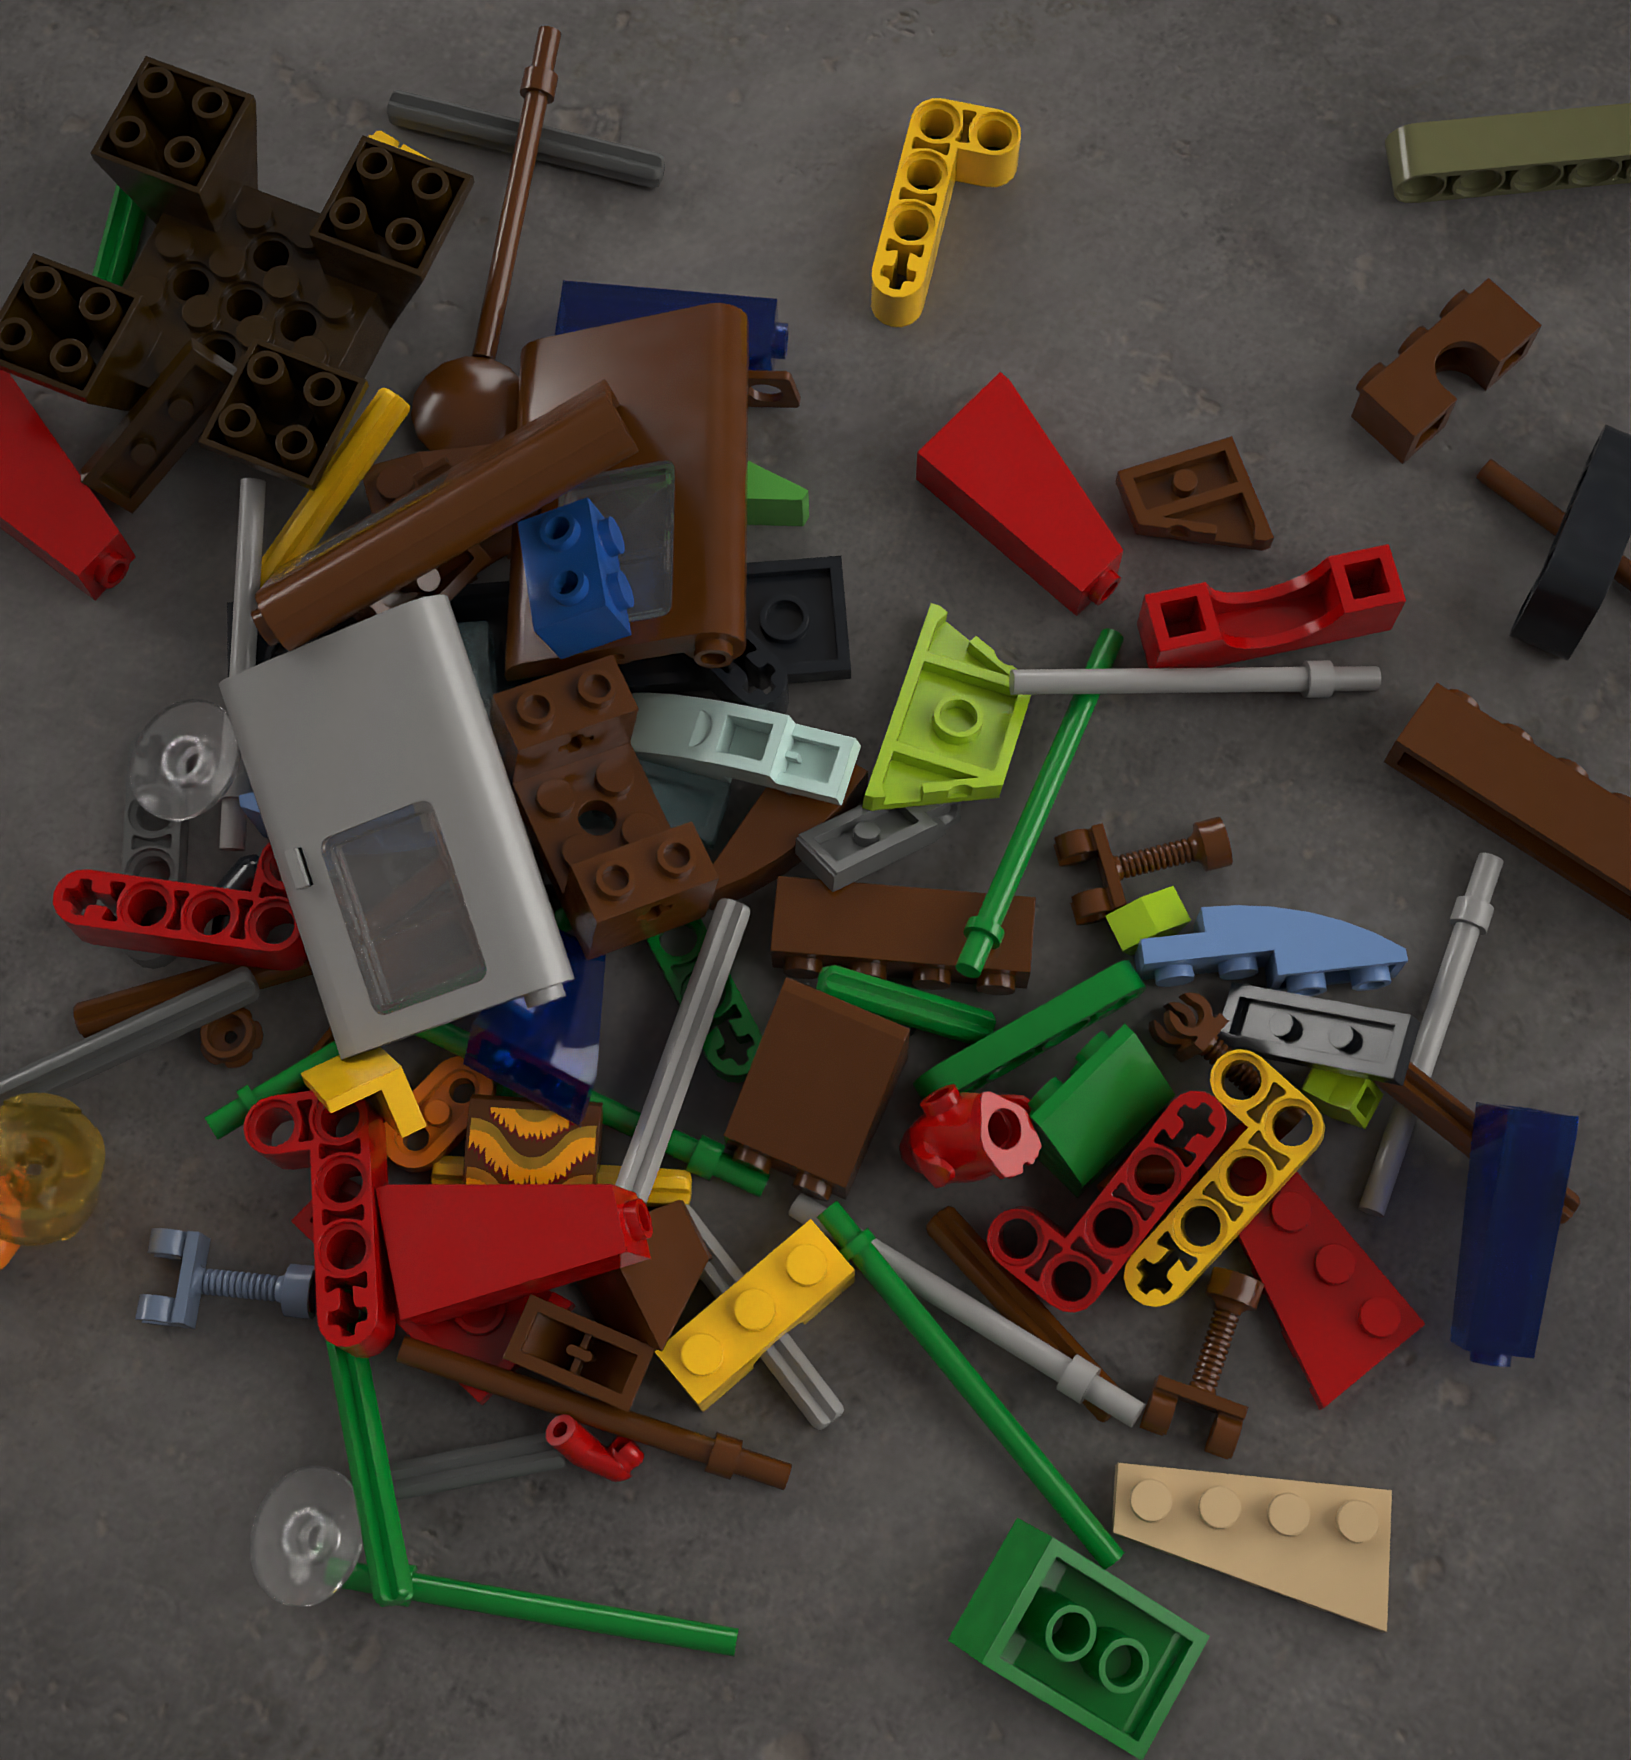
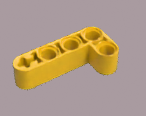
(911, 211)
(1214, 1187)

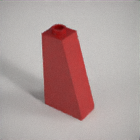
(1021, 496)
(49, 505)
(496, 1243)

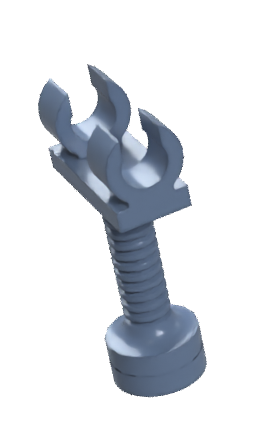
(292, 1290)

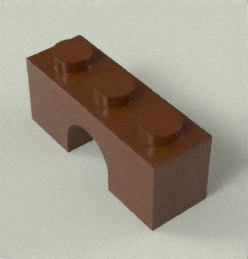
(1476, 336)

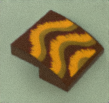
(528, 1144)

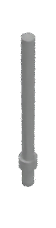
(244, 639)
(1312, 679)
(1470, 919)
(1075, 1376)

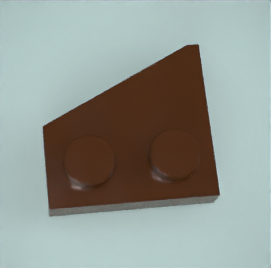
(1196, 498)

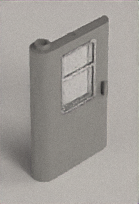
(396, 828)

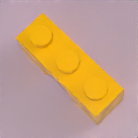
(755, 1313)

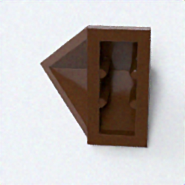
(651, 1294)

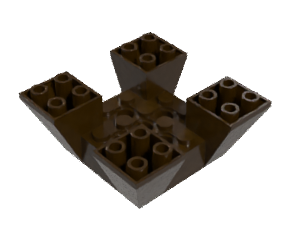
(250, 276)

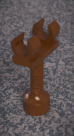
(1206, 845)
(1202, 1040)
(1232, 1296)

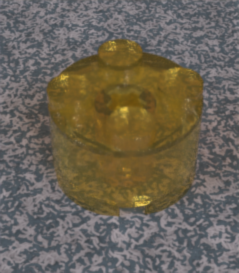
(72, 1152)

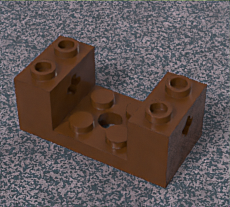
(573, 754)

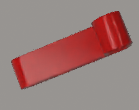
(186, 916)
(1122, 1192)
(337, 1223)

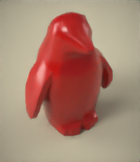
(970, 1137)

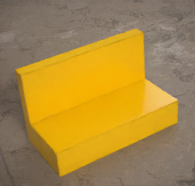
(371, 1075)

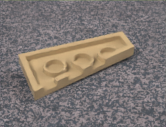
(1276, 1534)

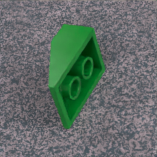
(1078, 1638)

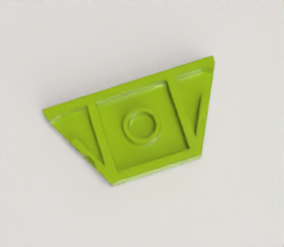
(949, 725)

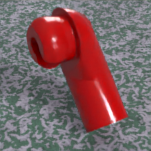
(590, 1454)

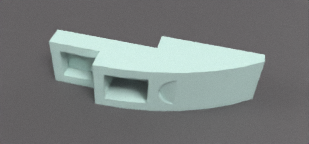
(743, 744)

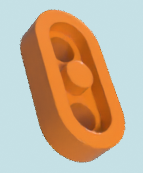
(443, 1116)

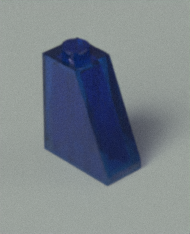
(546, 1049)

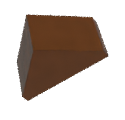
(579, 1353)

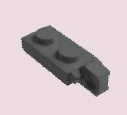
(870, 840)

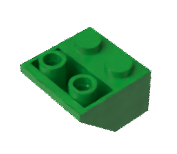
(1099, 1109)

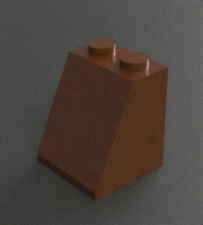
(816, 1090)

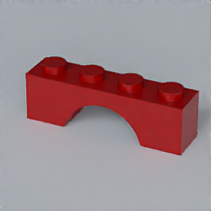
(1331, 603)

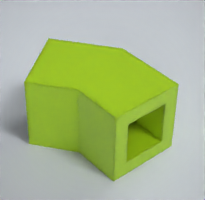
(1148, 917)
(1342, 1096)

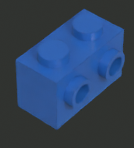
(575, 578)

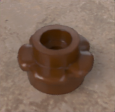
(233, 1054)

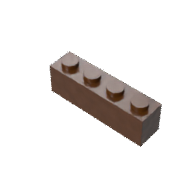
(895, 934)

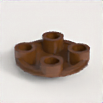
(466, 404)

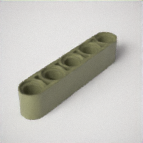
(1510, 153)

